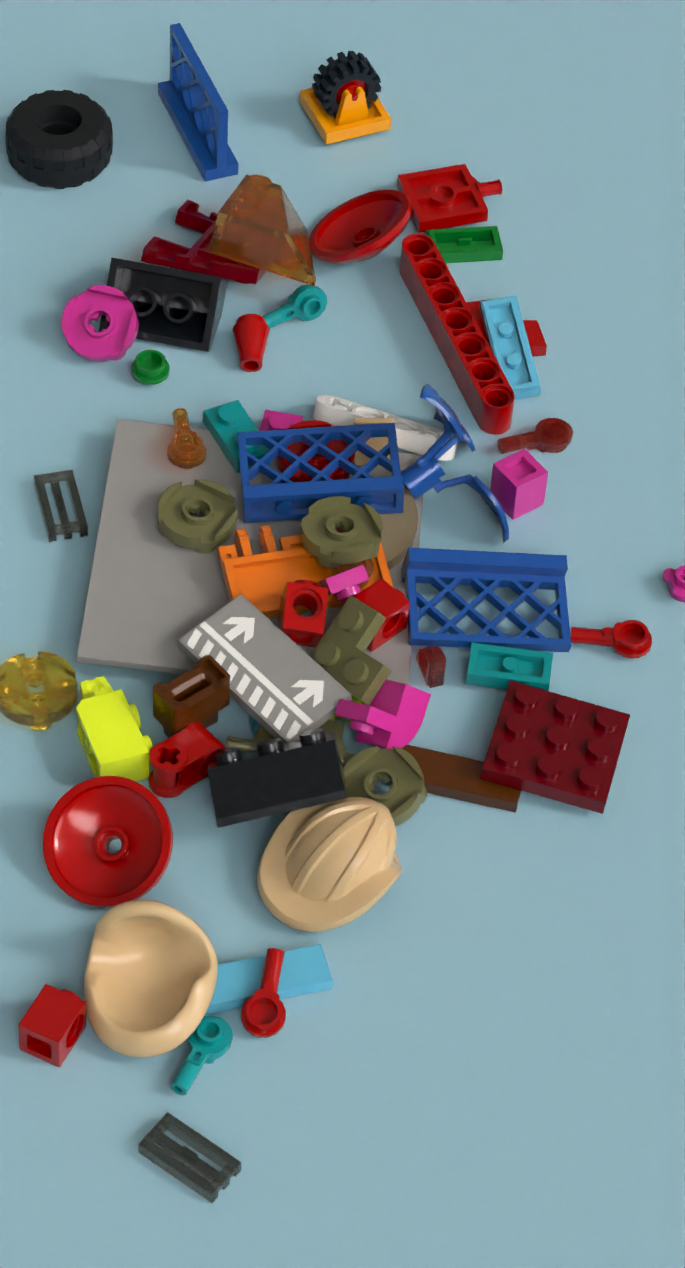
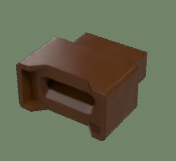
(192, 696)

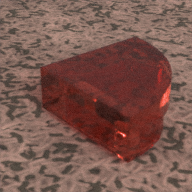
(432, 665)

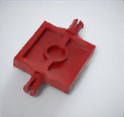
(446, 197)

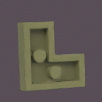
(343, 649)

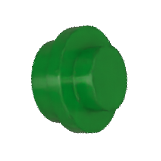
(150, 367)

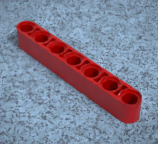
(457, 334)

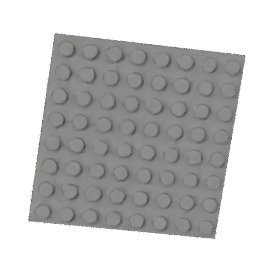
(154, 591)

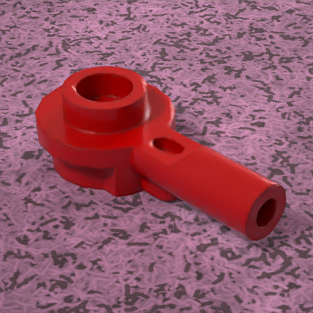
(627, 638)
(264, 1012)

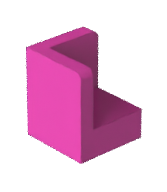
(519, 483)

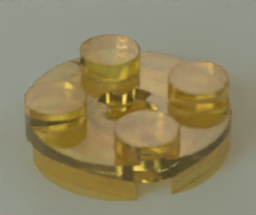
(40, 708)

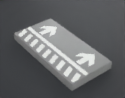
(266, 670)

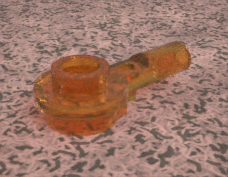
(186, 447)

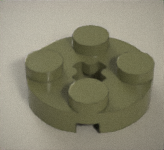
(197, 532)
(337, 548)
(397, 765)

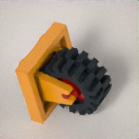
(345, 100)

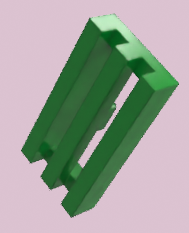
(468, 244)

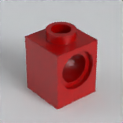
(390, 604)
(300, 629)
(52, 1025)

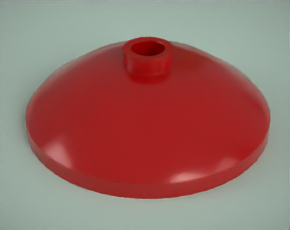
(360, 227)
(86, 823)

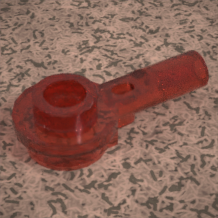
(550, 436)

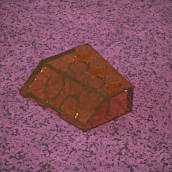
(263, 231)

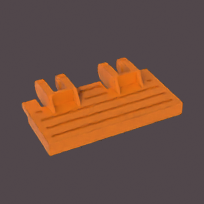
(265, 575)

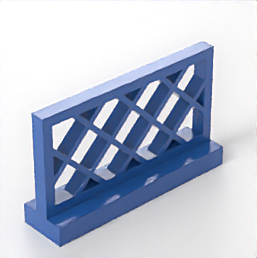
(197, 109)
(291, 500)
(485, 573)

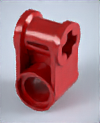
(182, 760)

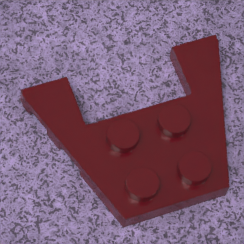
(198, 258)

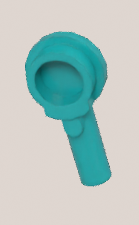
(305, 303)
(206, 1044)

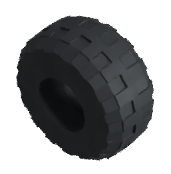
(59, 139)

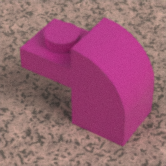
(390, 718)

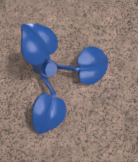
(426, 470)

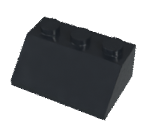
(170, 303)
(276, 777)

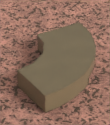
(399, 530)

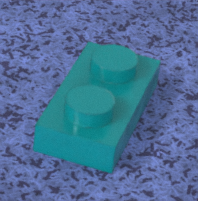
(224, 423)
(497, 665)

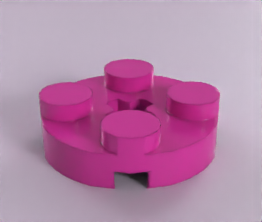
(88, 306)

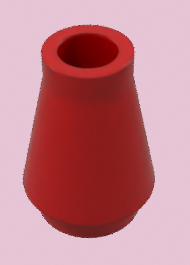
(251, 340)

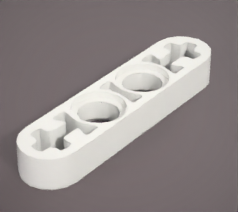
(409, 434)

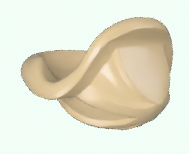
(329, 863)
(148, 978)

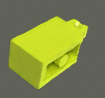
(111, 732)

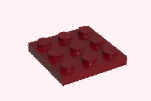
(555, 747)

